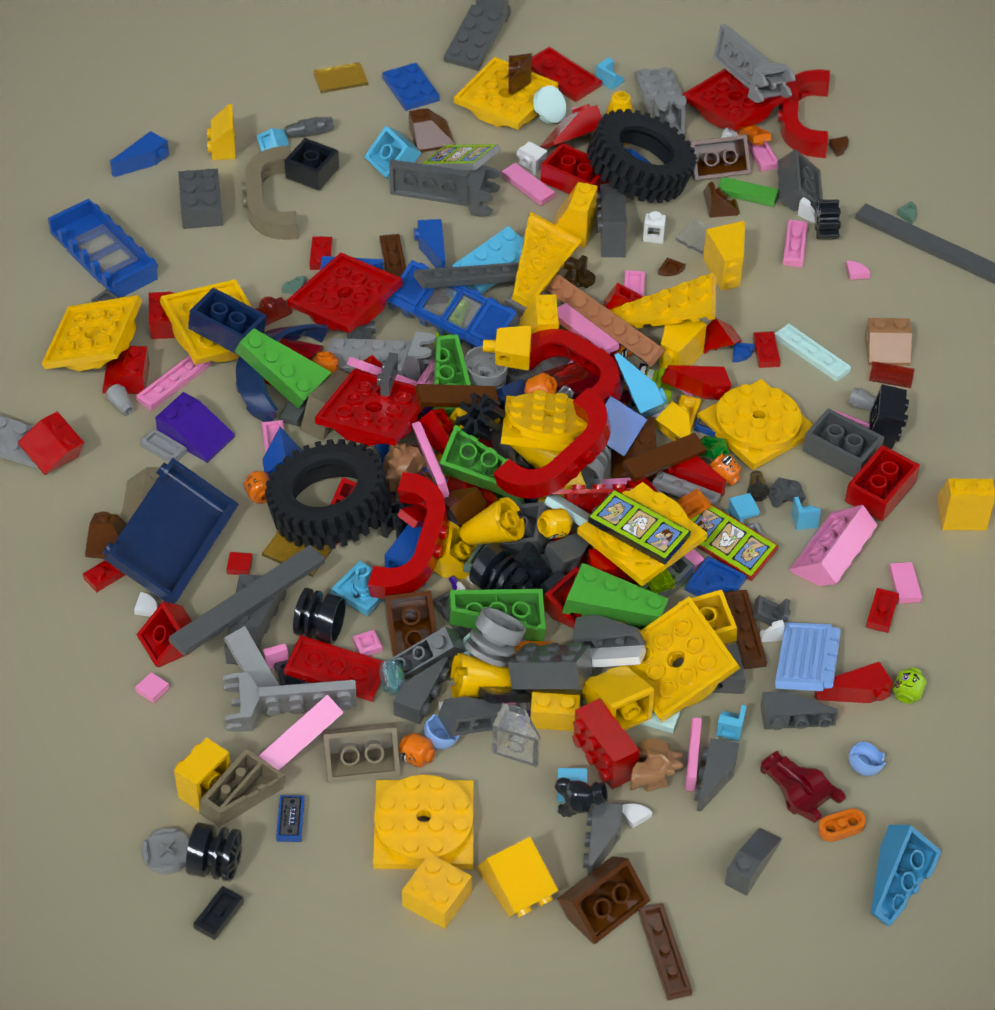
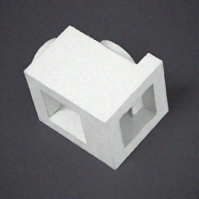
(531, 157)
(654, 223)

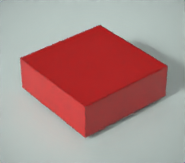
(239, 563)

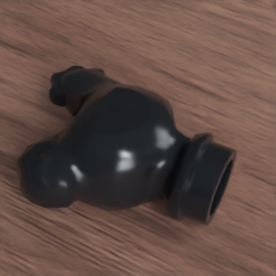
(579, 796)

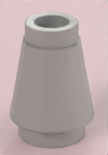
(120, 399)
(861, 399)

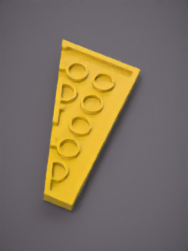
(541, 257)
(673, 305)

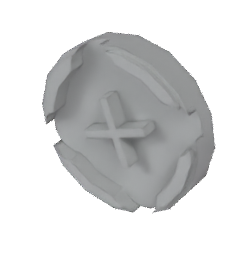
(165, 851)

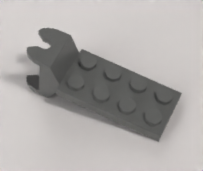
(477, 33)
(445, 185)

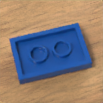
(410, 86)

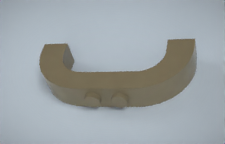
(264, 220)

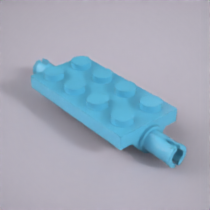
(499, 249)

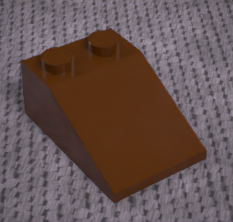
(409, 619)

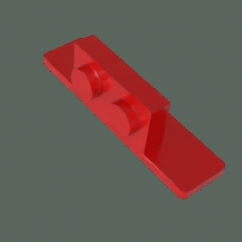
(589, 498)

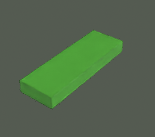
(748, 191)

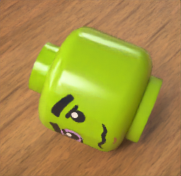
(909, 685)

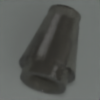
(757, 486)

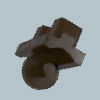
(578, 272)

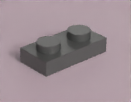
(388, 375)

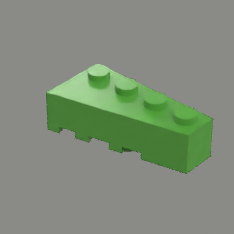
(449, 365)
(282, 367)
(472, 462)
(613, 598)
(522, 604)

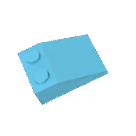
(644, 392)

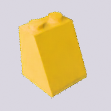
(578, 212)
(725, 253)
(541, 313)
(682, 343)
(966, 504)
(623, 694)
(518, 878)

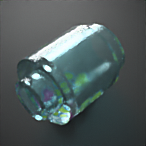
(391, 676)

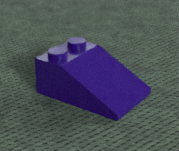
(194, 427)

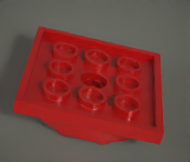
(726, 102)
(345, 294)
(366, 416)

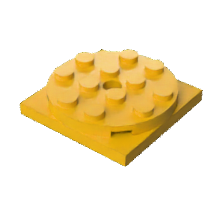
(489, 98)
(178, 309)
(93, 334)
(541, 421)
(757, 422)
(630, 560)
(684, 635)
(404, 840)

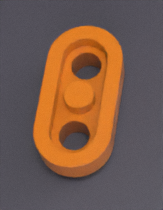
(840, 825)

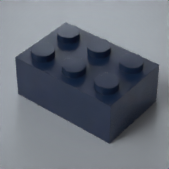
(224, 319)

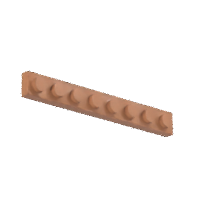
(606, 320)

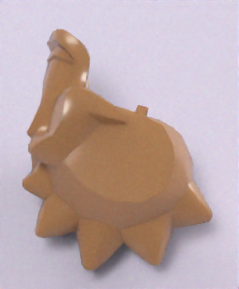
(402, 459)
(654, 765)

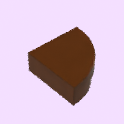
(839, 145)
(671, 267)

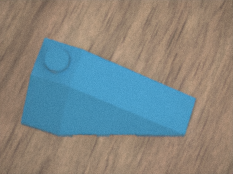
(902, 865)

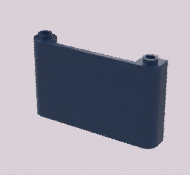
(171, 531)

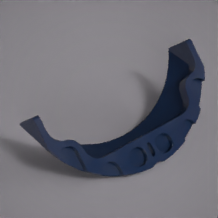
(252, 384)

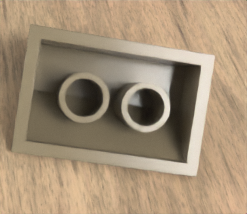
(137, 489)
(361, 752)

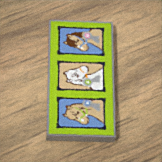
(463, 157)

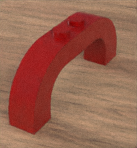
(796, 136)
(570, 345)
(568, 463)
(416, 572)

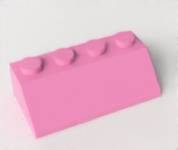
(834, 546)

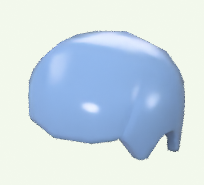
(437, 734)
(866, 759)

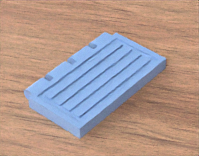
(808, 656)

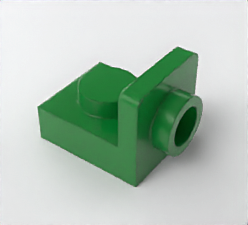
(714, 447)

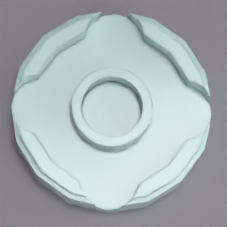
(550, 104)

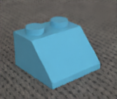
(388, 146)

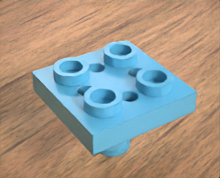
(356, 584)

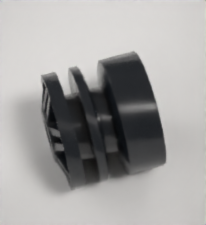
(493, 568)
(319, 615)
(216, 852)

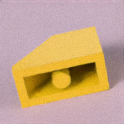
(674, 421)

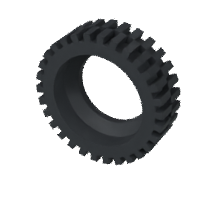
(632, 174)
(333, 522)

